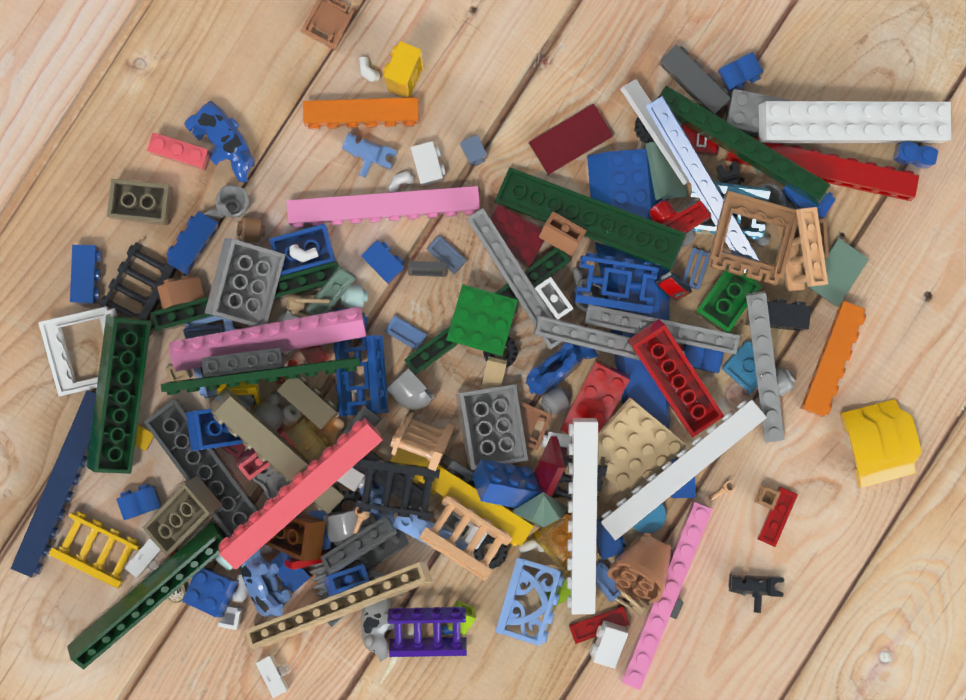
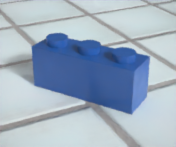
(192, 242)
(85, 274)

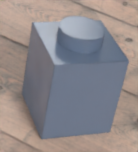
(473, 150)

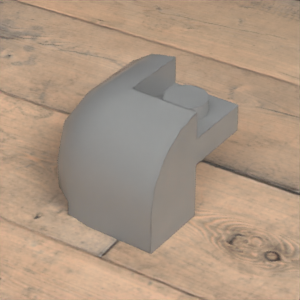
(410, 391)
(341, 525)

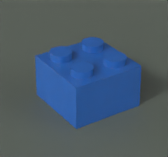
(210, 592)

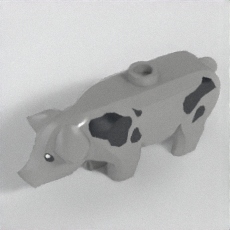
(375, 623)

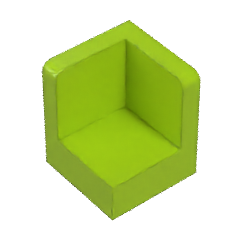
(470, 617)

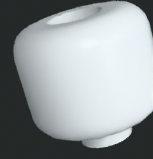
(291, 415)

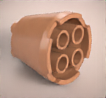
(642, 568)

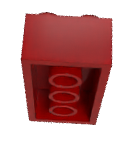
(597, 395)

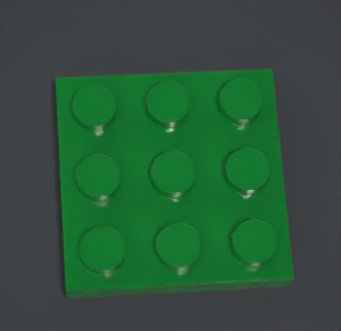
(482, 320)

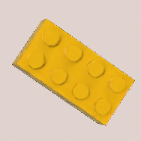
(403, 69)

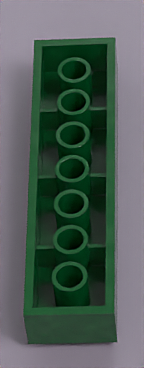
(118, 394)

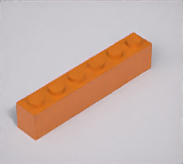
(361, 112)
(833, 358)

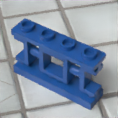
(613, 299)
(373, 372)

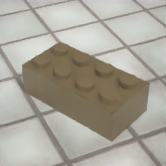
(182, 516)

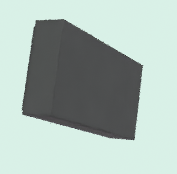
(422, 268)

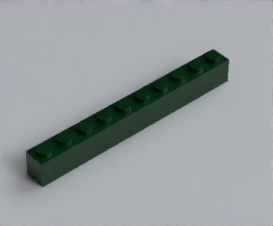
(746, 147)
(287, 285)
(439, 346)
(146, 596)

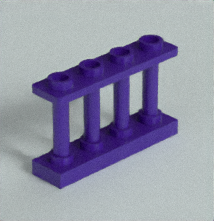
(427, 646)

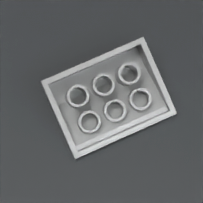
(245, 283)
(492, 426)

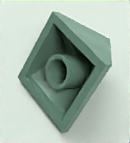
(541, 510)

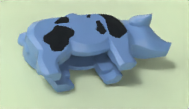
(264, 586)

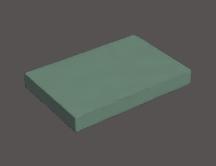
(664, 179)
(842, 270)

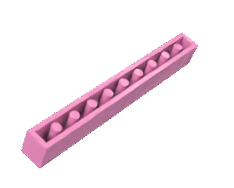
(383, 205)
(285, 335)
(660, 611)

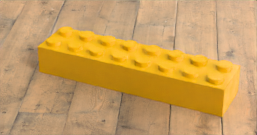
(467, 495)

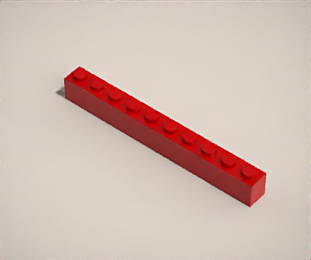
(848, 171)

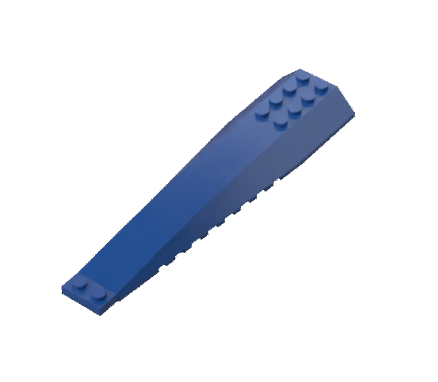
(626, 183)

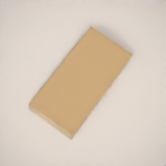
(493, 373)

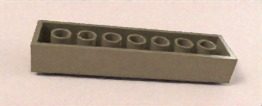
(267, 443)

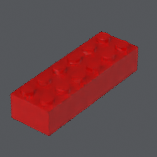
(675, 378)

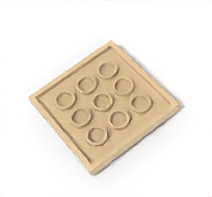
(635, 447)

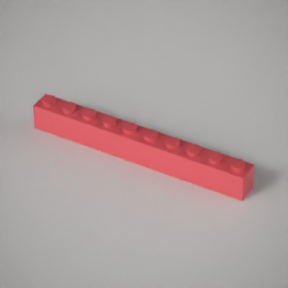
(299, 493)

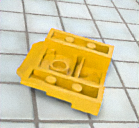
(881, 442)

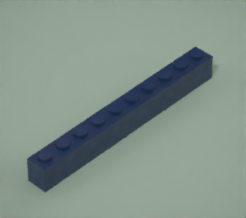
(57, 492)

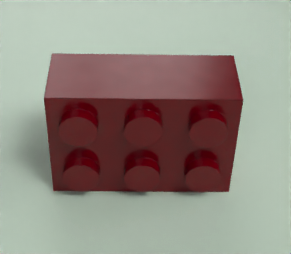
(518, 235)

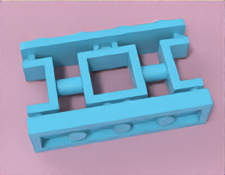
(751, 191)

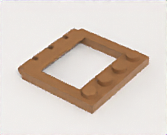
(760, 211)

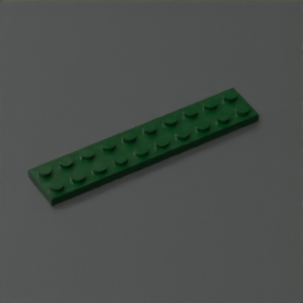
(602, 221)
(270, 375)

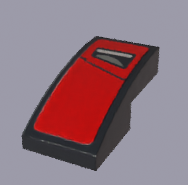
(672, 286)

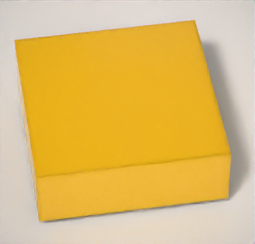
(143, 438)

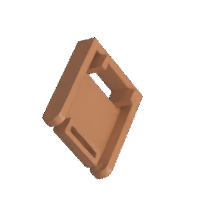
(330, 18)
(529, 418)

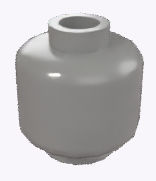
(785, 381)
(555, 400)

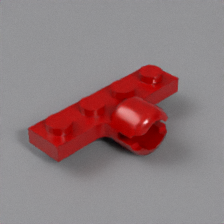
(682, 221)

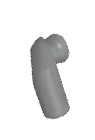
(760, 242)

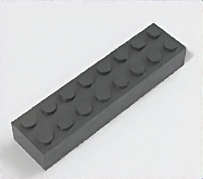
(171, 431)

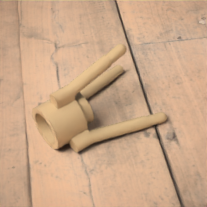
(296, 303)
(634, 605)

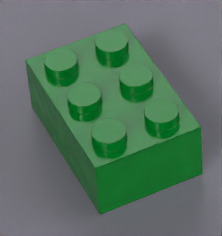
(727, 300)

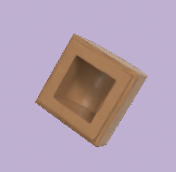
(767, 497)

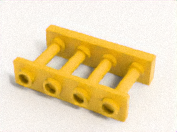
(95, 569)

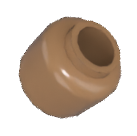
(250, 229)

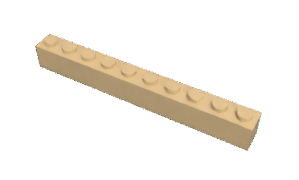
(338, 605)

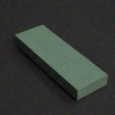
(332, 290)

